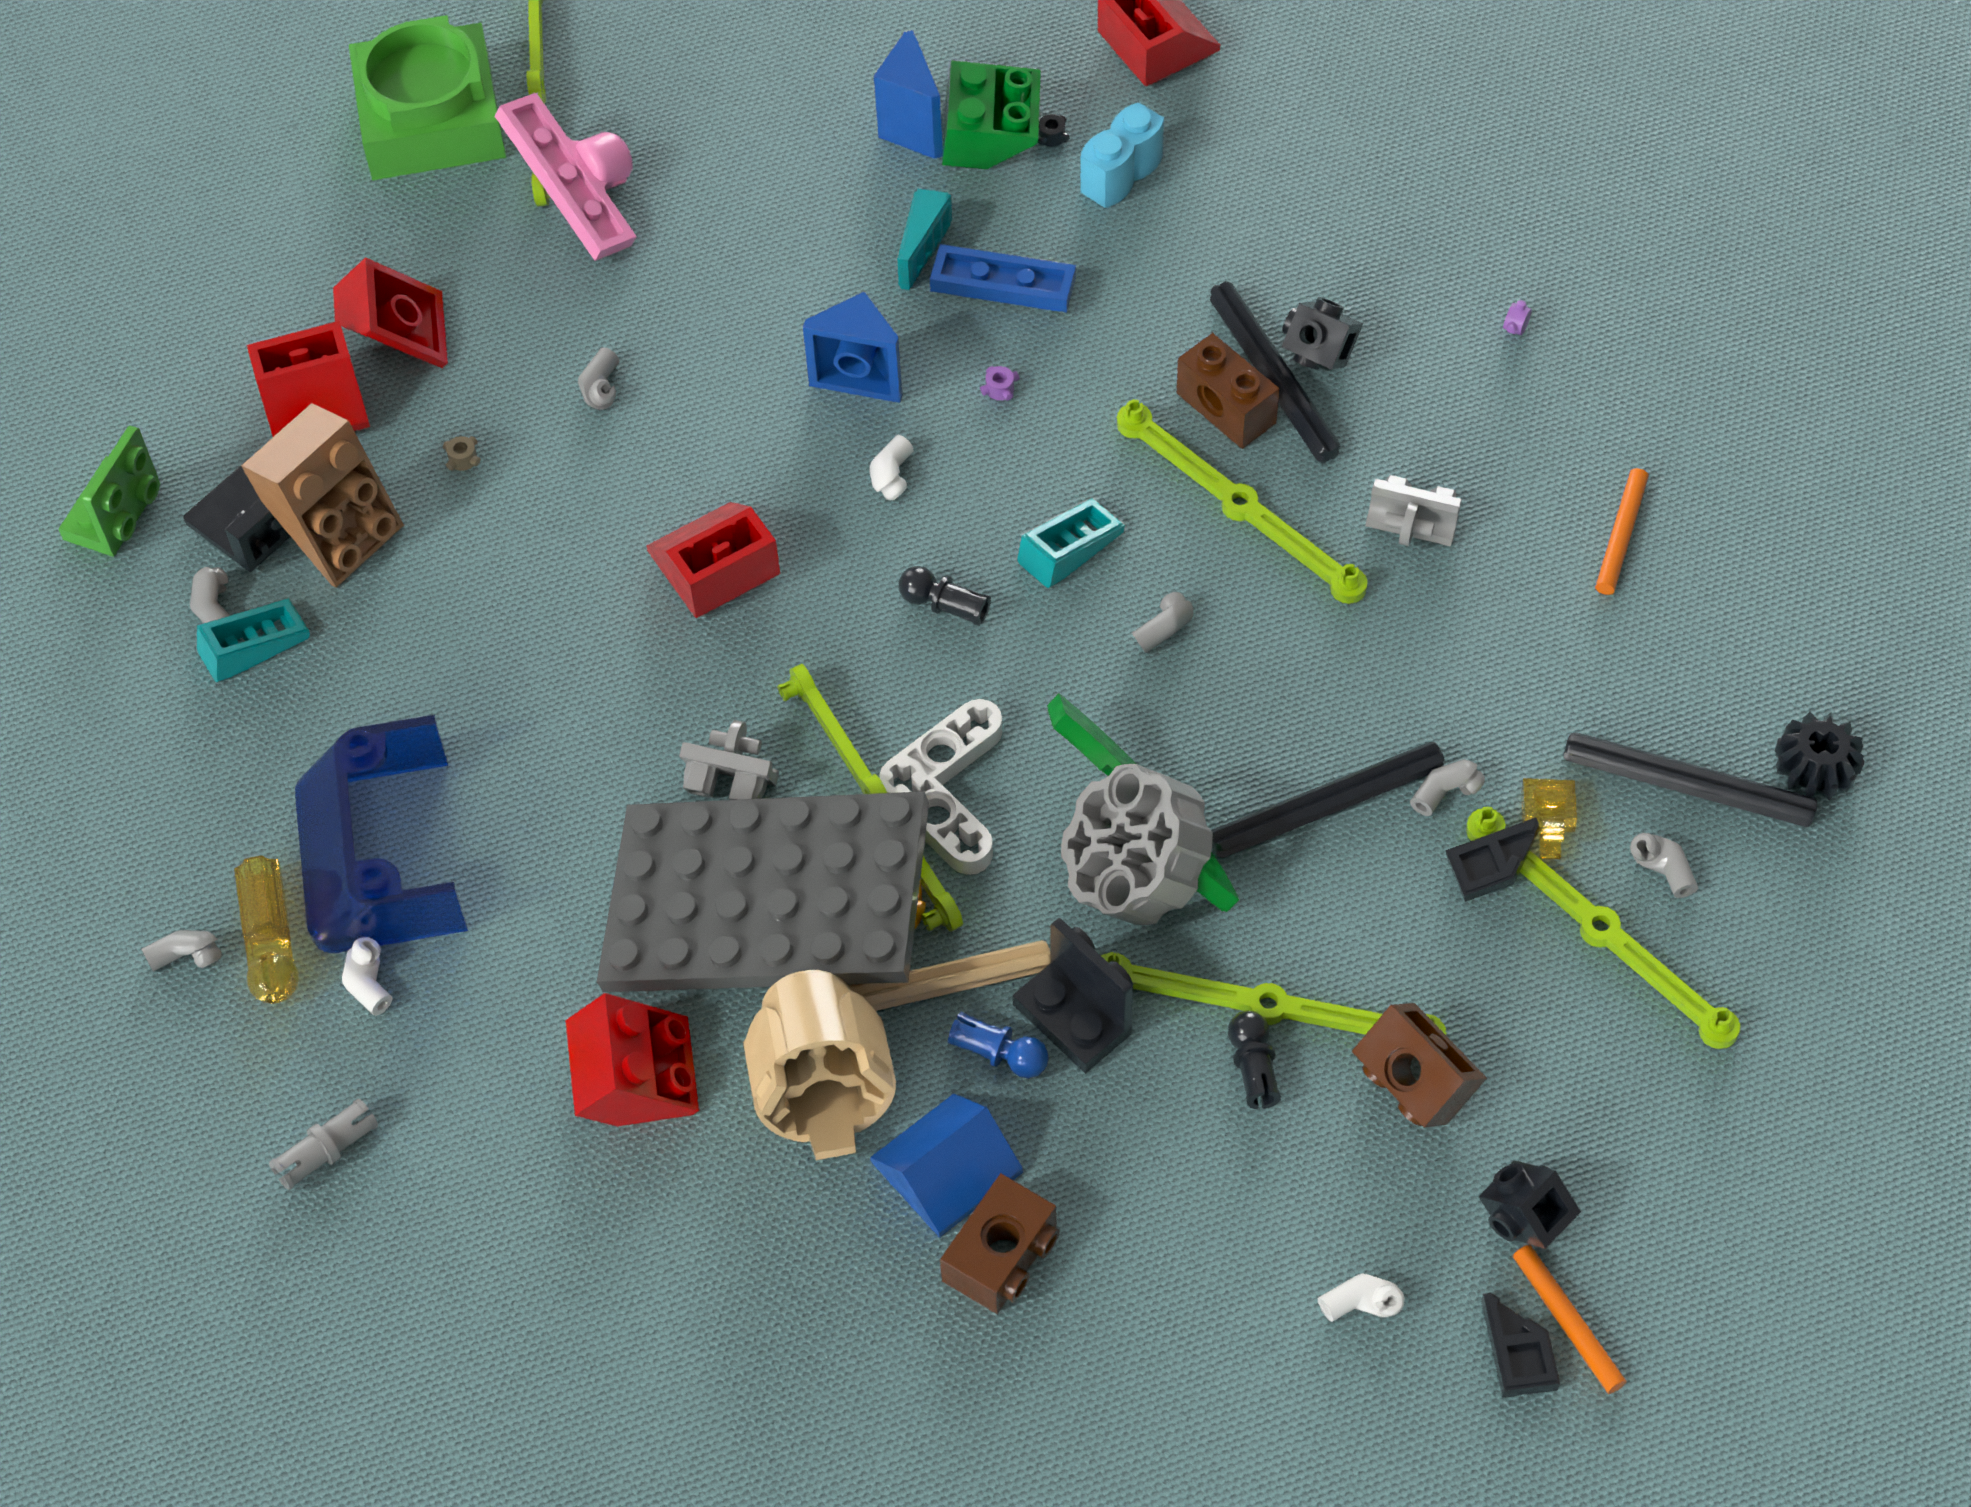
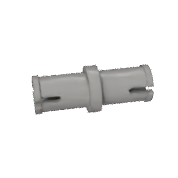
(323, 1144)

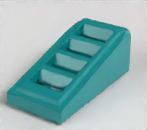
(925, 227)
(1052, 564)
(238, 657)

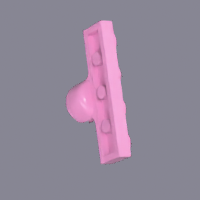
(573, 172)

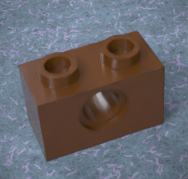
(1227, 390)
(1446, 1073)
(1003, 1214)

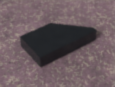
(1492, 859)
(1519, 1351)

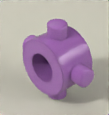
(1517, 318)
(999, 383)

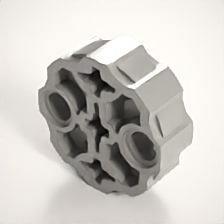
(1136, 844)

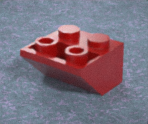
(1154, 36)
(307, 370)
(717, 557)
(630, 1062)

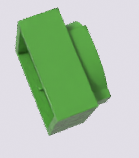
(425, 98)

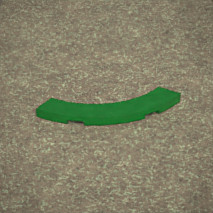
(1106, 755)

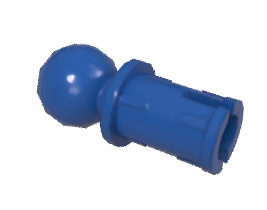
(1025, 1055)

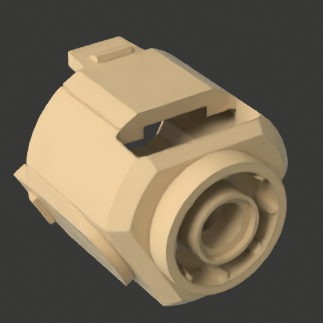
(818, 1062)

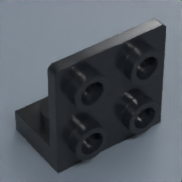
(237, 521)
(1078, 998)

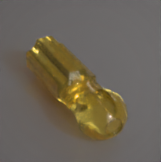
(266, 930)

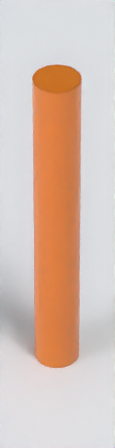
(1621, 531)
(1569, 1319)

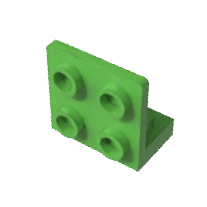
(113, 497)

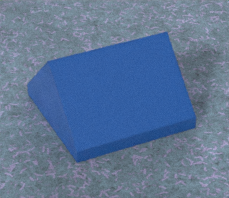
(908, 100)
(853, 351)
(947, 1162)

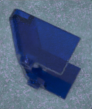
(366, 897)

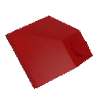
(393, 311)

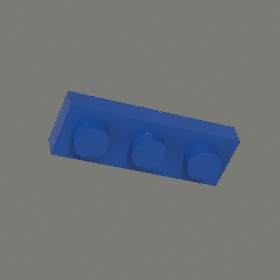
(1003, 278)

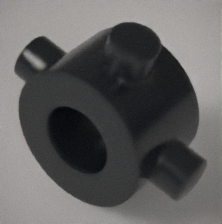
(1052, 130)

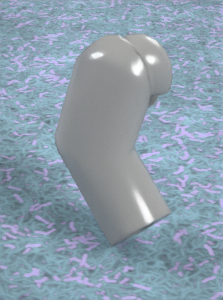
(594, 381)
(204, 594)
(1174, 615)
(1443, 779)
(1665, 858)
(182, 943)

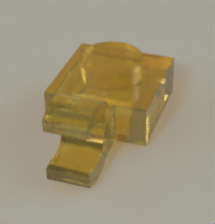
(1555, 809)

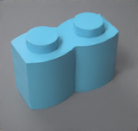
(1122, 155)

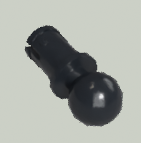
(919, 586)
(1254, 1057)

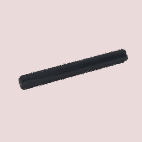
(1270, 363)
(1690, 779)
(1326, 799)

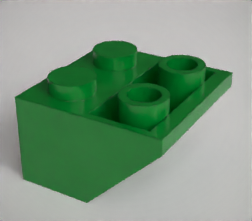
(989, 113)

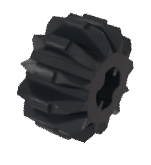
(1819, 755)

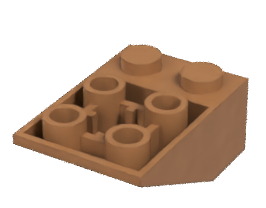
(324, 492)

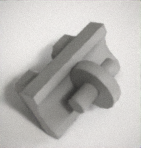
(1413, 511)
(706, 763)

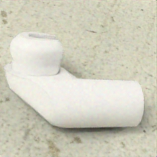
(885, 468)
(361, 974)
(1364, 1294)

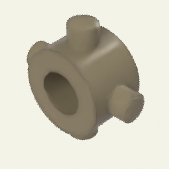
(461, 453)

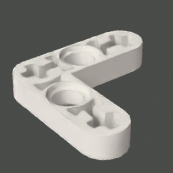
(932, 775)

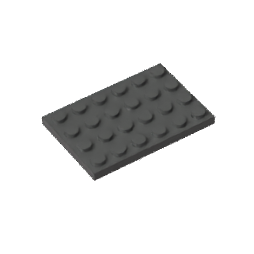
(765, 891)

